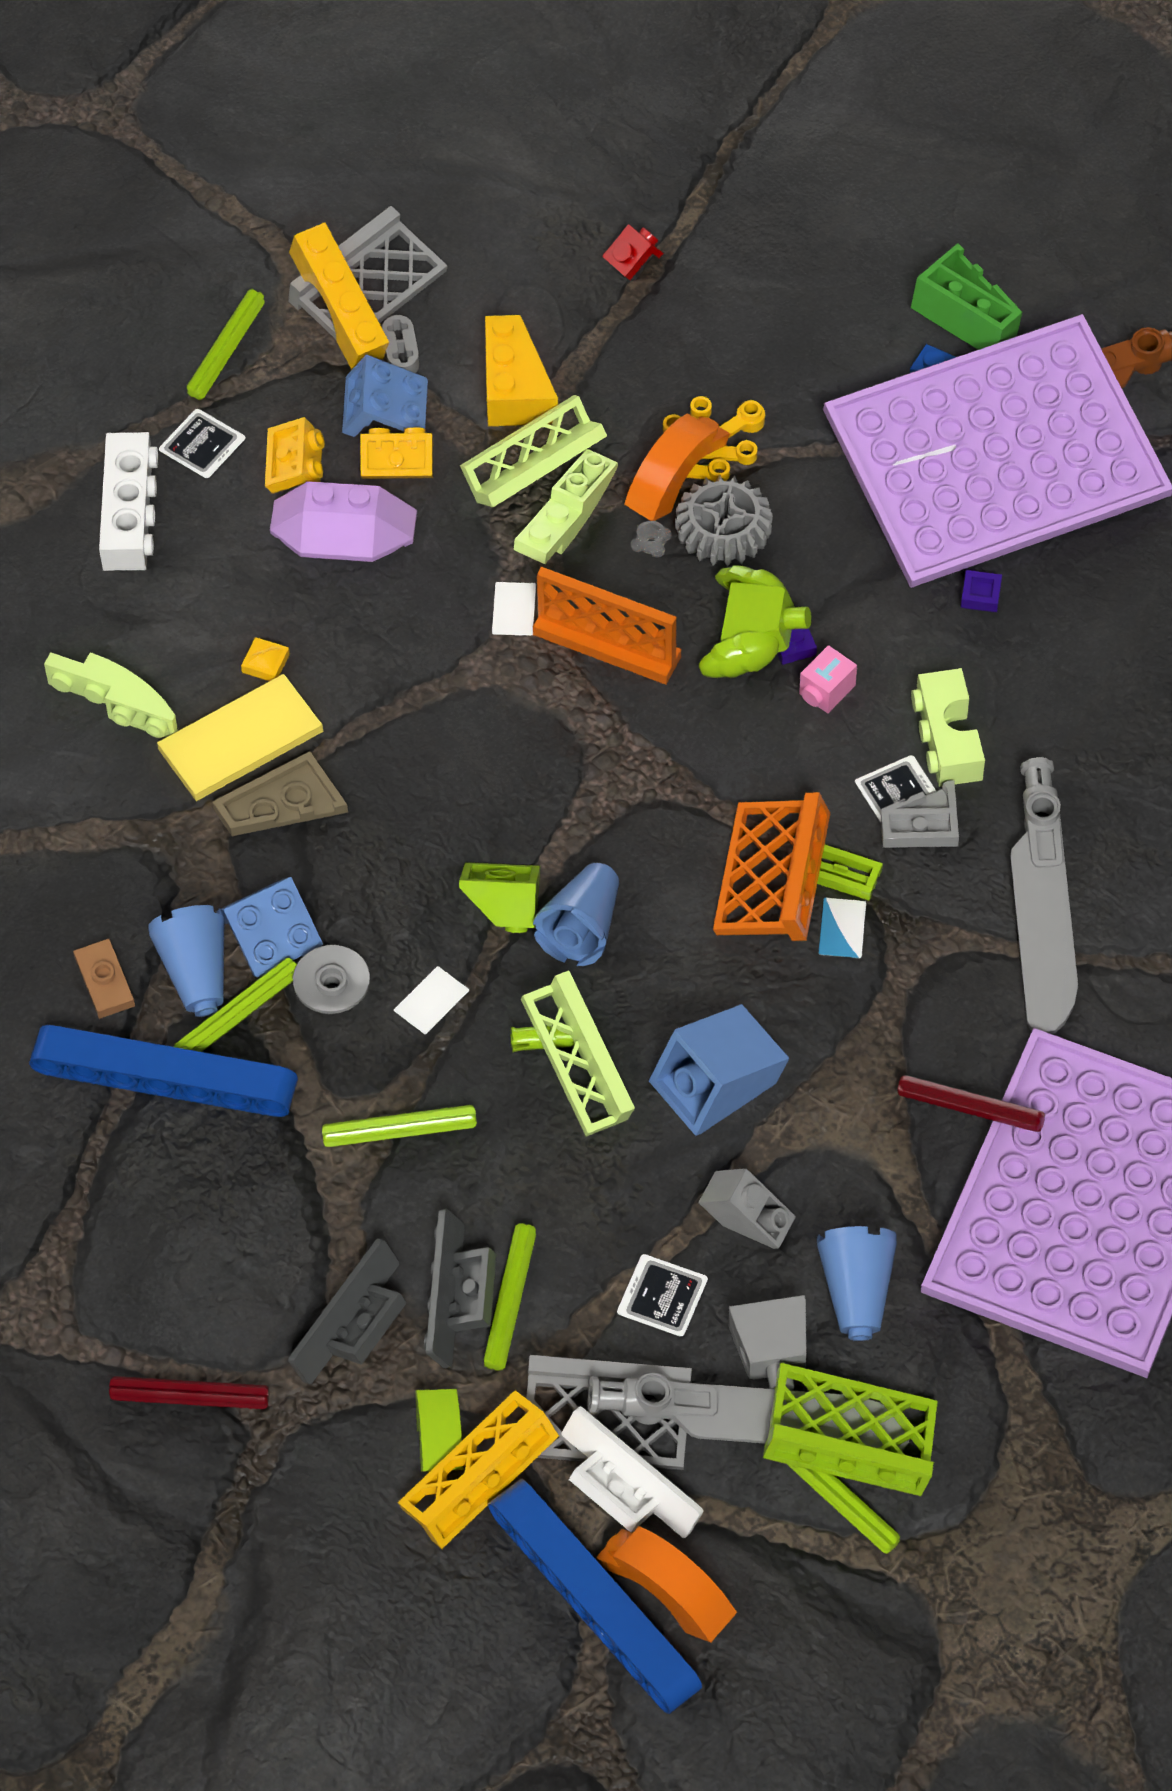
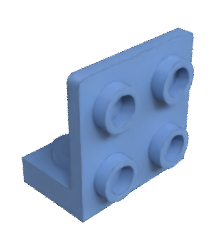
(383, 394)
(272, 926)

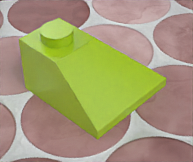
(503, 893)

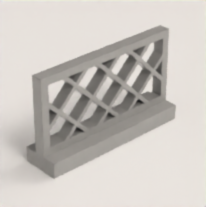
(365, 244)
(576, 1374)

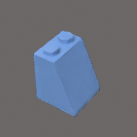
(717, 1067)

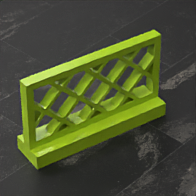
(848, 1454)

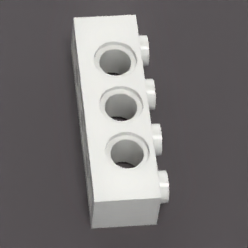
(127, 501)

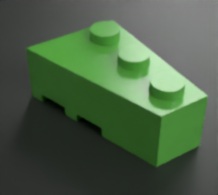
(964, 302)

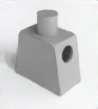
(770, 1335)

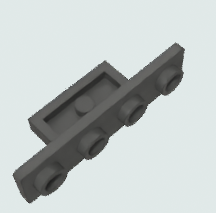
(459, 1289)
(353, 1317)

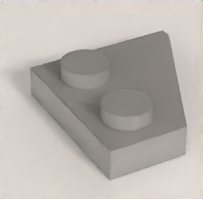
(922, 820)

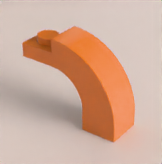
(670, 462)
(671, 1578)

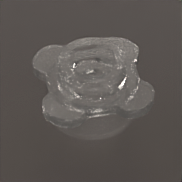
(651, 530)

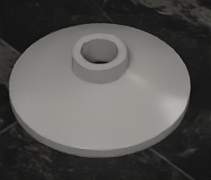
(327, 966)

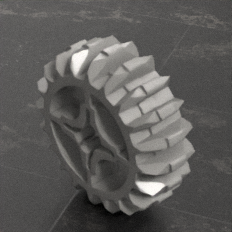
(739, 535)

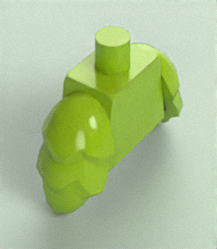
(755, 623)

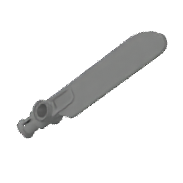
(1043, 905)
(722, 1410)

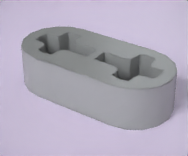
(406, 345)

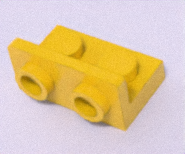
(396, 454)
(293, 455)

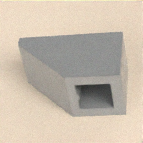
(747, 1207)

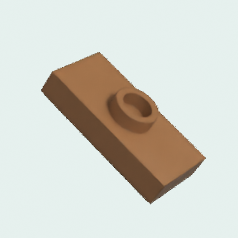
(104, 978)

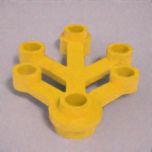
(742, 421)

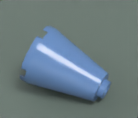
(579, 916)
(193, 955)
(858, 1276)

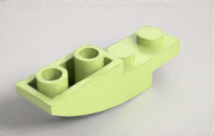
(568, 509)
(126, 695)

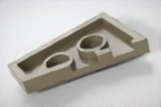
(281, 798)

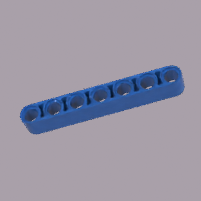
(164, 1071)
(595, 1596)

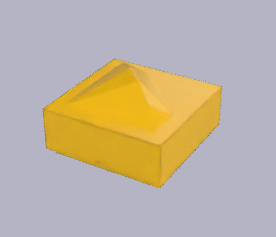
(265, 659)

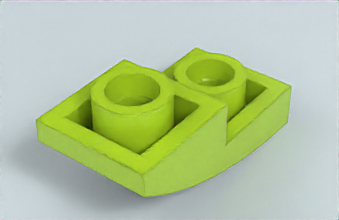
(437, 1425)

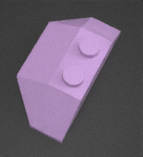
(342, 521)

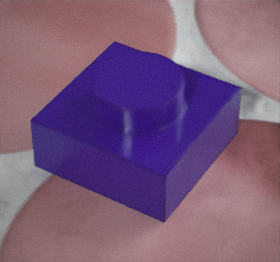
(981, 591)
(800, 647)

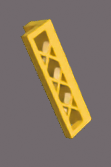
(485, 1472)

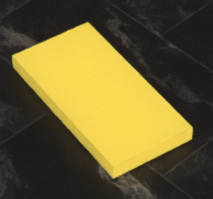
(240, 737)

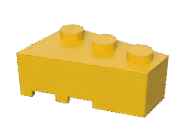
(514, 374)

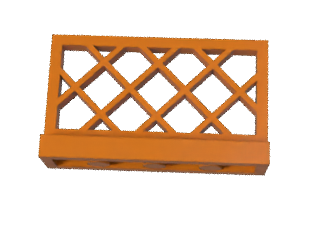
(591, 634)
(803, 866)

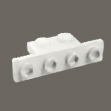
(625, 1481)

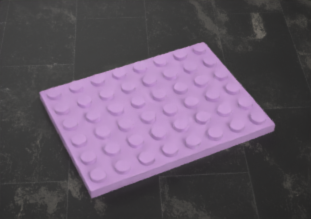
(1035, 456)
(1073, 1220)

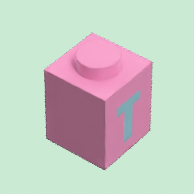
(827, 679)

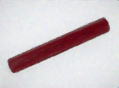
(971, 1103)
(189, 1392)

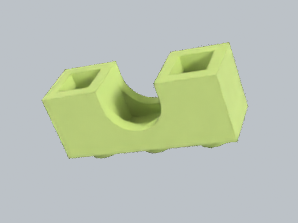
(952, 753)

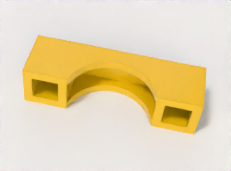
(326, 268)

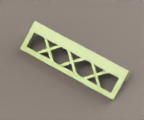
(538, 463)
(591, 1049)

